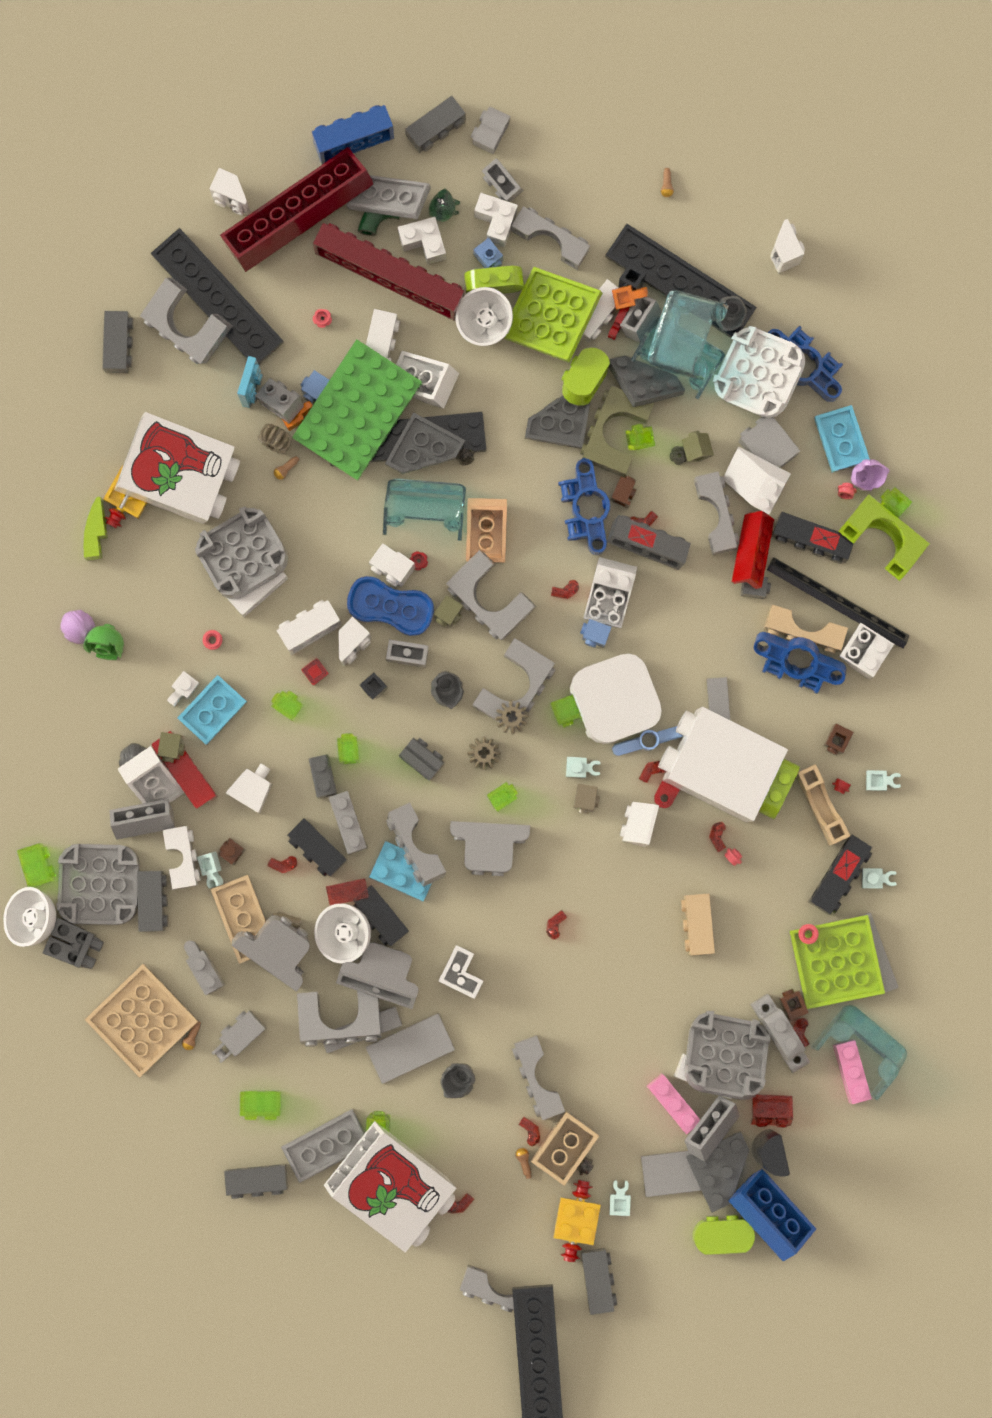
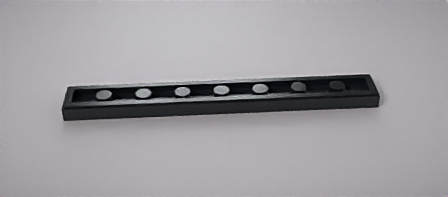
(838, 602)

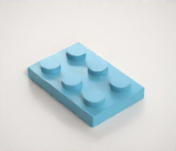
(250, 379)
(841, 438)
(212, 709)
(395, 872)

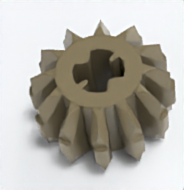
(275, 438)
(518, 716)
(489, 758)

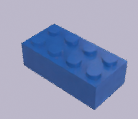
(356, 133)
(772, 1215)

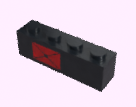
(812, 537)
(840, 874)

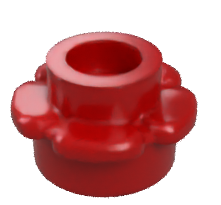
(423, 560)
(841, 786)

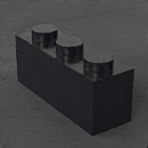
(316, 848)
(381, 917)

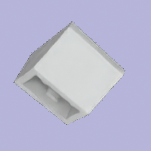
(228, 192)
(787, 249)
(352, 639)
(866, 651)

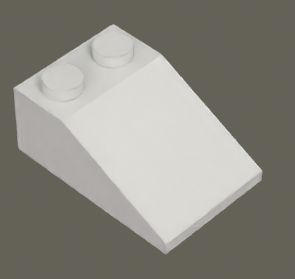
(436, 378)
(756, 479)
(150, 778)
(639, 823)

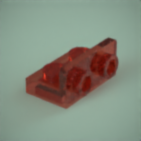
(347, 891)
(772, 1110)

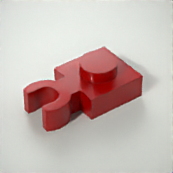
(618, 320)

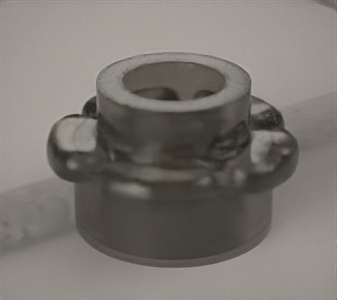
(673, 455)
(465, 456)
(585, 1166)

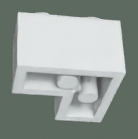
(499, 214)
(424, 235)
(392, 565)
(456, 975)

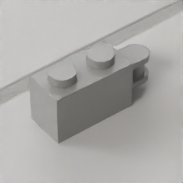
(203, 968)
(239, 1035)

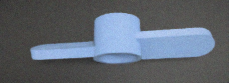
(636, 743)

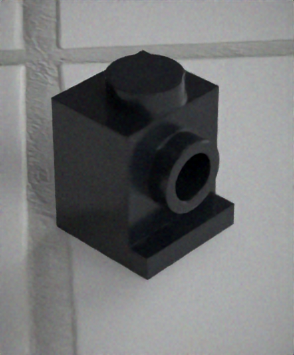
(373, 686)

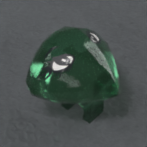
(443, 206)

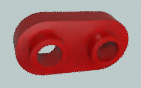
(668, 790)

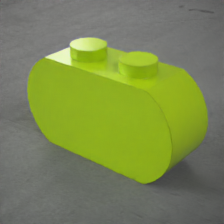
(503, 279)
(585, 376)
(779, 789)
(723, 1235)

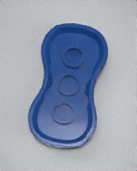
(375, 601)

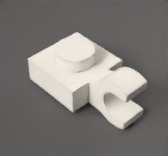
(184, 686)

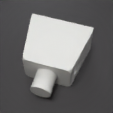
(251, 788)

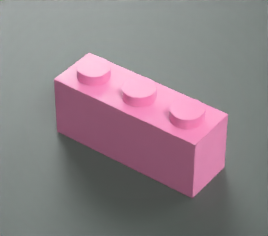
(852, 1071)
(673, 1103)

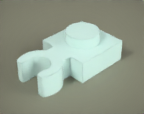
(578, 767)
(879, 780)
(210, 866)
(875, 878)
(620, 1202)

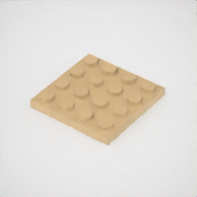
(141, 1020)

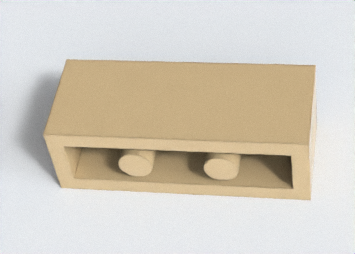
(698, 924)

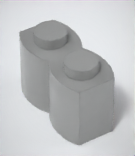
(491, 129)

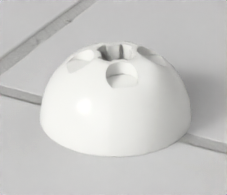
(474, 315)
(29, 917)
(334, 929)

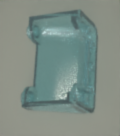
(684, 333)

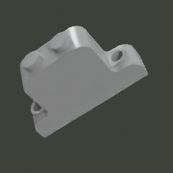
(489, 845)
(276, 949)
(381, 975)
(781, 1033)

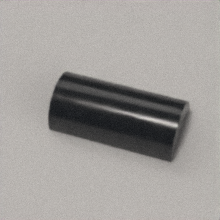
(770, 1153)

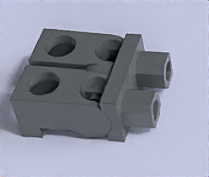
(79, 944)

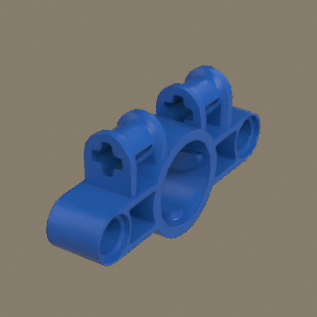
(826, 367)
(585, 485)
(811, 677)

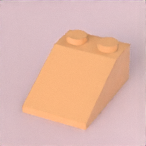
(486, 528)

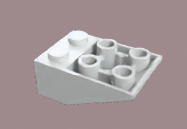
(610, 592)

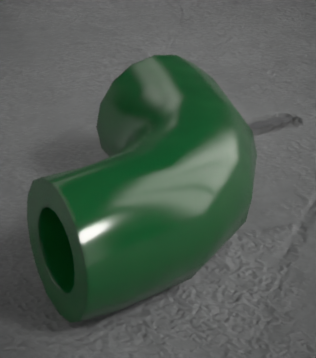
(370, 222)

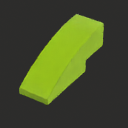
(94, 531)

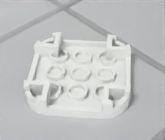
(759, 372)
(616, 698)

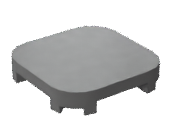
(242, 553)
(98, 884)
(726, 1056)

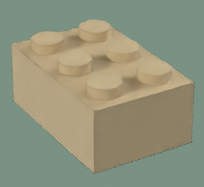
(565, 1148)

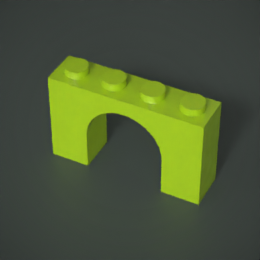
(907, 542)

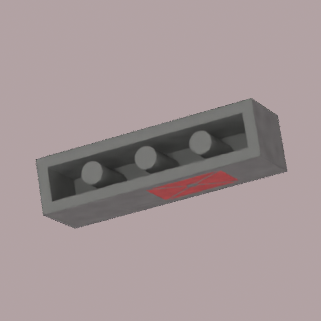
(648, 542)

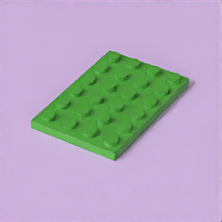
(357, 410)

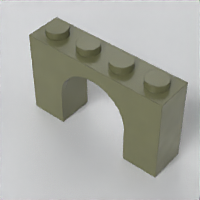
(597, 449)

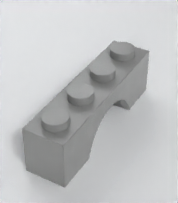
(530, 224)
(710, 488)
(426, 866)
(529, 1053)
(476, 1284)

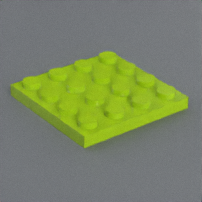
(552, 314)
(839, 963)

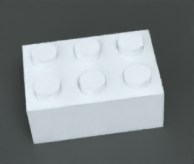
(309, 626)

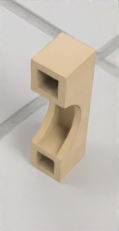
(781, 622)
(819, 801)

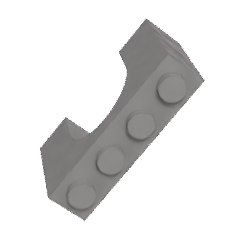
(160, 315)
(465, 584)
(537, 669)
(313, 1031)

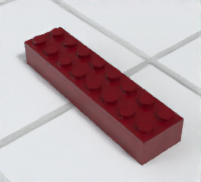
(297, 209)
(388, 270)

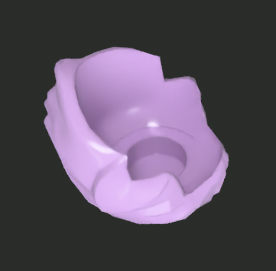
(869, 475)
(76, 626)

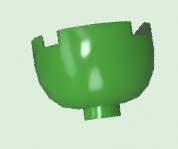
(105, 642)

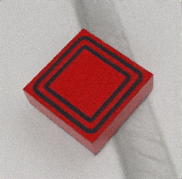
(315, 671)

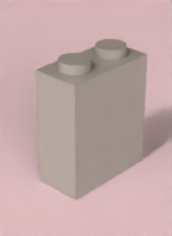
(769, 442)

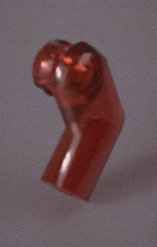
(566, 592)
(649, 769)
(553, 925)
(800, 1028)

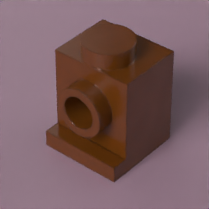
(624, 491)
(844, 736)
(231, 851)
(798, 1010)

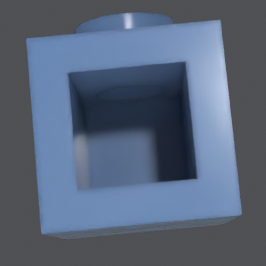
(488, 254)
(313, 386)
(595, 633)

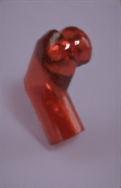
(649, 519)
(716, 834)
(283, 866)
(533, 1131)
(461, 1206)

